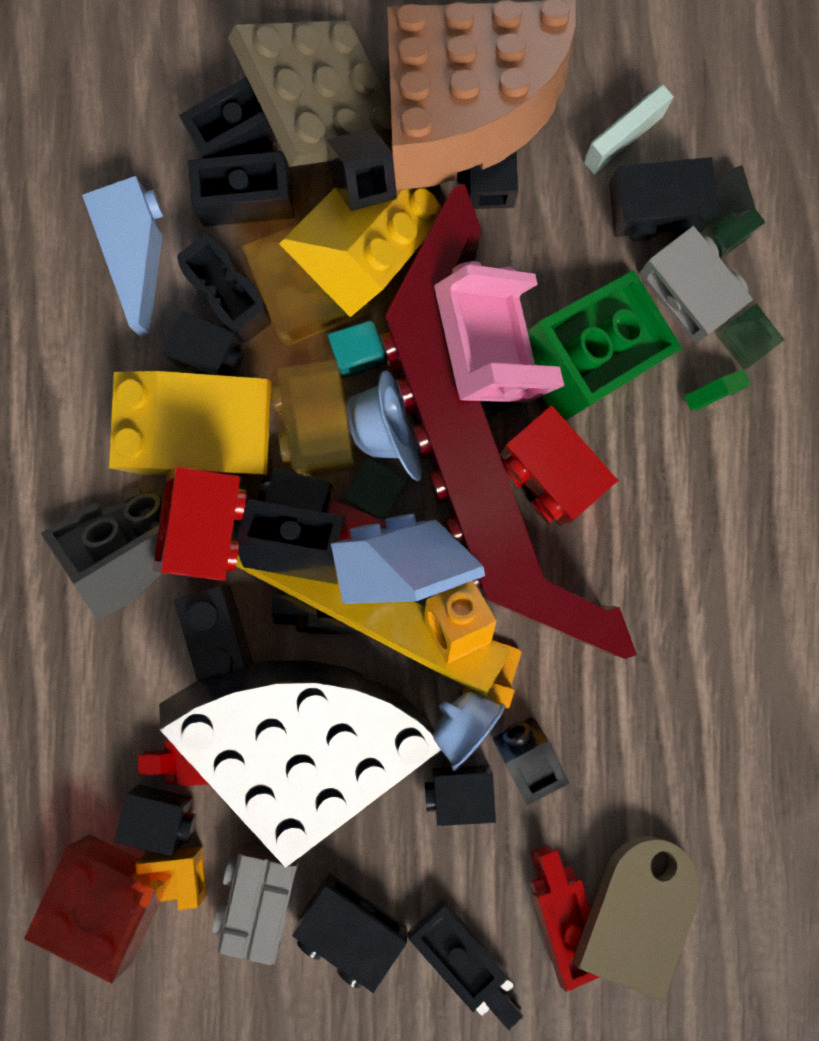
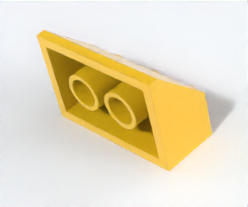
(360, 249)

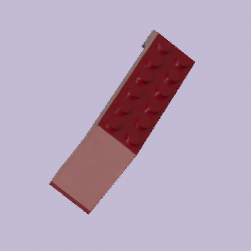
(464, 452)

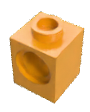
(459, 621)

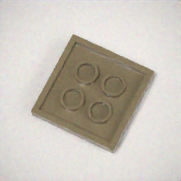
(312, 84)

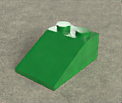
(601, 343)

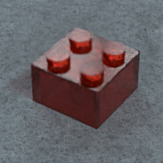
(97, 908)

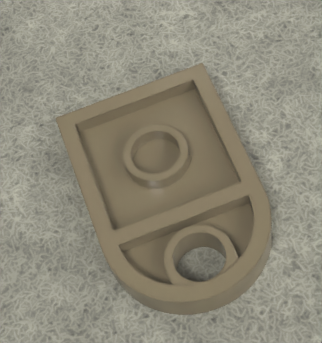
(639, 918)

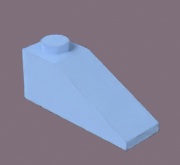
(131, 243)

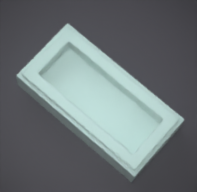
(628, 128)

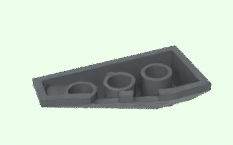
(110, 549)

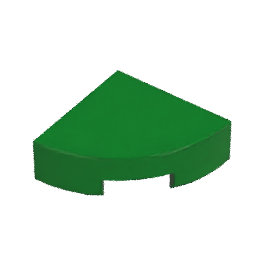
(717, 390)

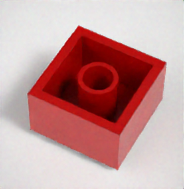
(556, 468)
(198, 524)

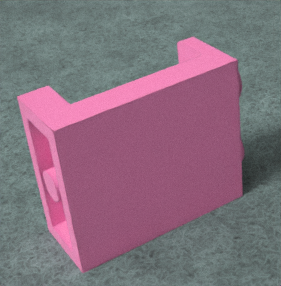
(490, 335)

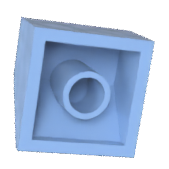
(401, 561)

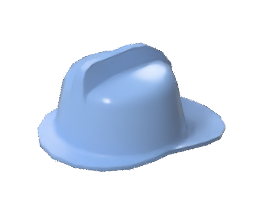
(380, 425)
(465, 725)

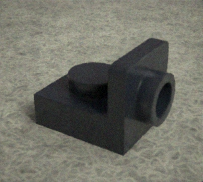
(530, 760)

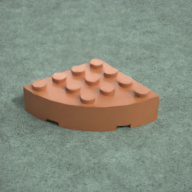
(472, 82)

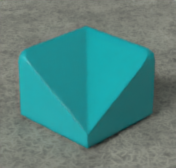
(357, 348)

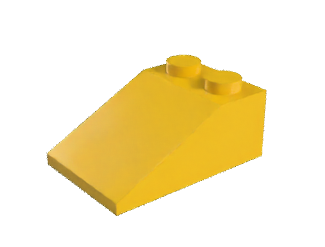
(189, 423)

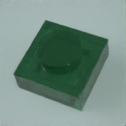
(735, 231)

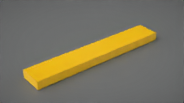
(395, 625)

